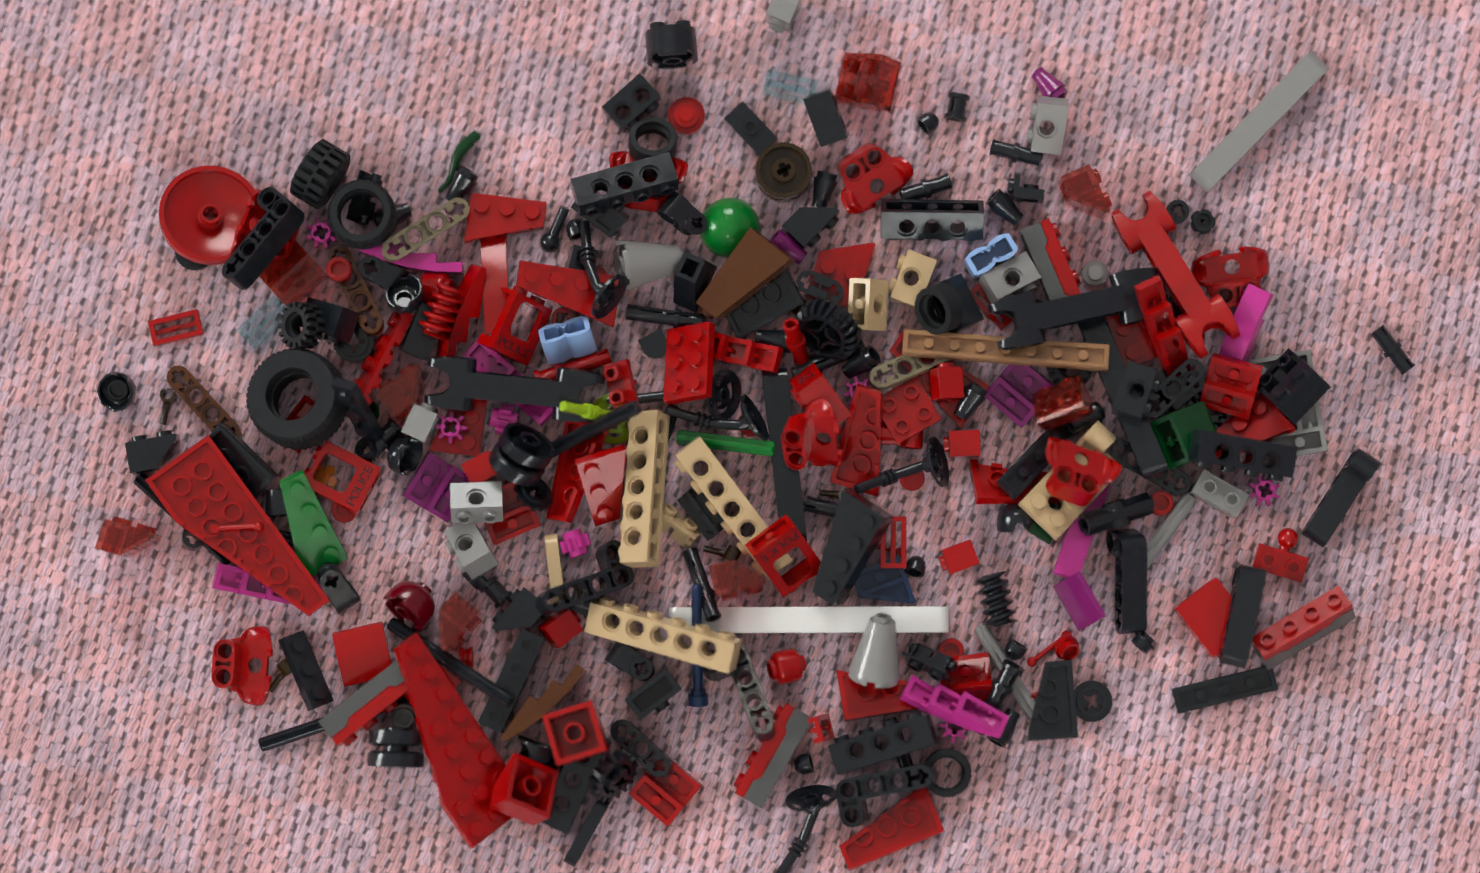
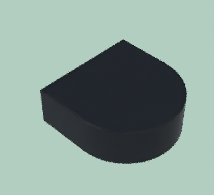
(654, 344)

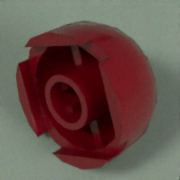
(411, 602)

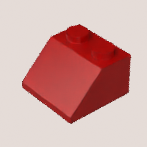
(525, 790)

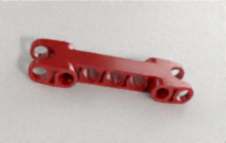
(1152, 237)

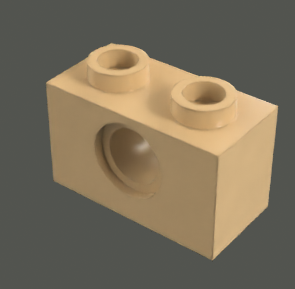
(914, 263)
(869, 303)

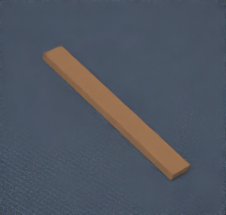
(985, 349)

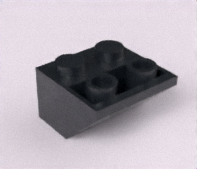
(1292, 386)

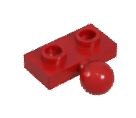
(1281, 561)

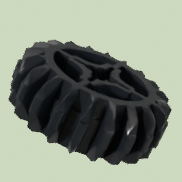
(829, 329)

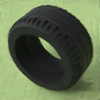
(347, 192)

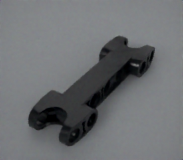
(1034, 318)
(471, 384)

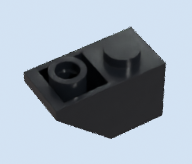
(809, 222)
(691, 280)
(151, 453)
(519, 614)

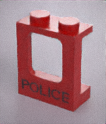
(501, 339)
(360, 485)
(775, 543)

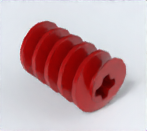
(442, 311)

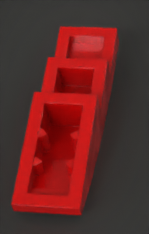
(496, 263)
(473, 286)
(1161, 325)
(747, 353)

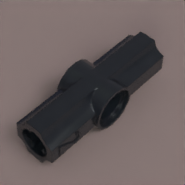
(1116, 514)

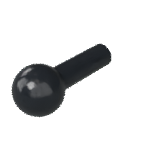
(550, 241)

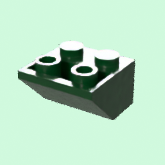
(1176, 429)

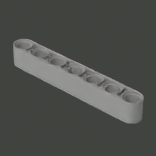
(1259, 121)

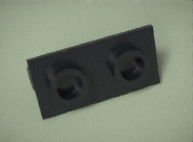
(361, 207)
(697, 510)
(937, 668)

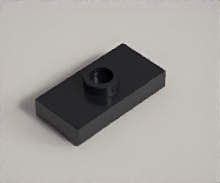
(750, 128)

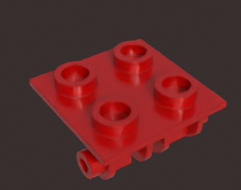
(908, 410)

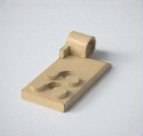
(1036, 501)

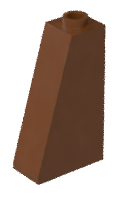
(743, 274)

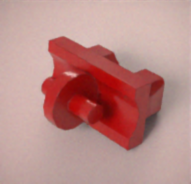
(620, 383)

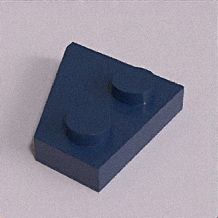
(885, 584)

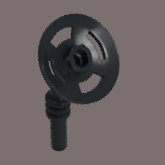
(606, 292)
(719, 394)
(750, 419)
(928, 464)
(810, 803)

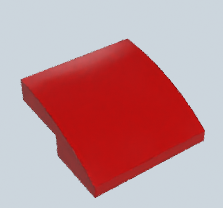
(1231, 385)
(515, 517)
(361, 653)
(971, 676)
(665, 795)

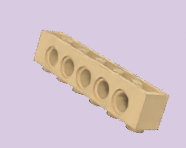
(698, 451)
(651, 500)
(600, 623)

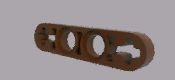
(356, 290)
(206, 403)

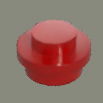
(913, 481)
(1163, 503)
(1067, 648)

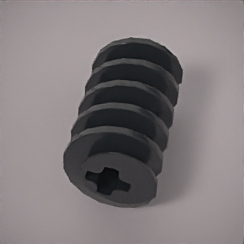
(996, 599)

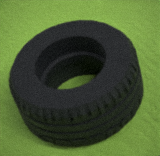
(270, 381)

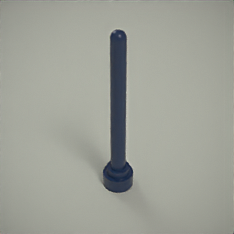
(697, 695)

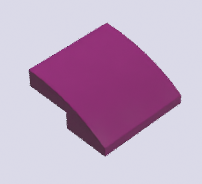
(1014, 392)
(431, 485)
(1079, 601)

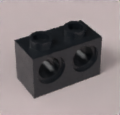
(626, 99)

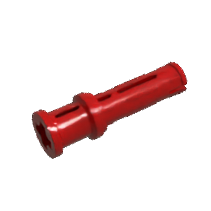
(587, 363)

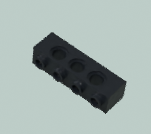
(632, 173)
(942, 211)
(1281, 457)
(513, 679)
(846, 761)
(563, 819)

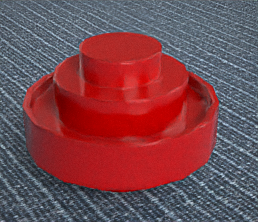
(686, 115)

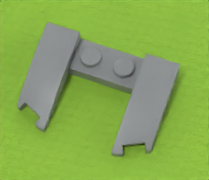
(1310, 434)

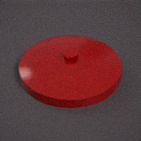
(203, 212)

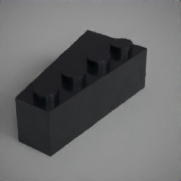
(850, 544)

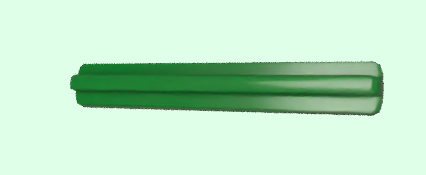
(728, 443)

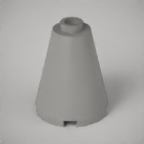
(645, 261)
(877, 654)

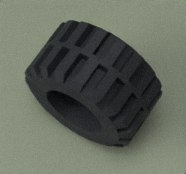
(320, 174)

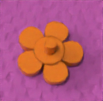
(326, 476)

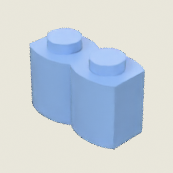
(985, 258)
(567, 340)

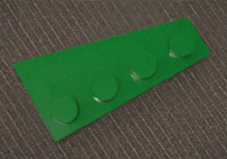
(309, 525)

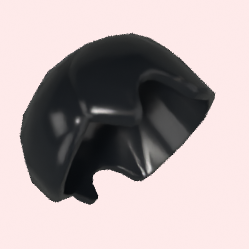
(405, 294)
(116, 391)
(404, 454)
(1010, 516)

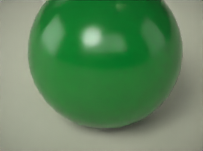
(727, 224)

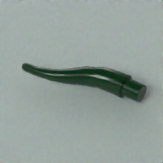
(460, 150)

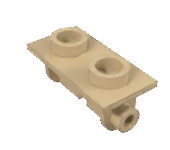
(684, 529)

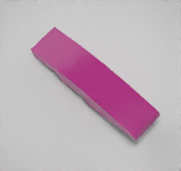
(417, 261)
(1249, 322)
(492, 362)
(1075, 543)
(238, 581)
(954, 708)

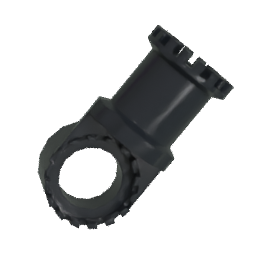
(391, 433)
(491, 588)

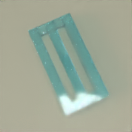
(770, 73)
(248, 337)

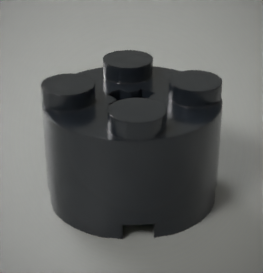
(671, 44)

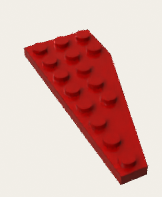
(206, 490)
(458, 749)

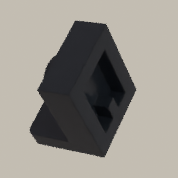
(1029, 193)

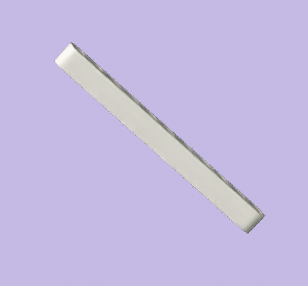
(820, 619)

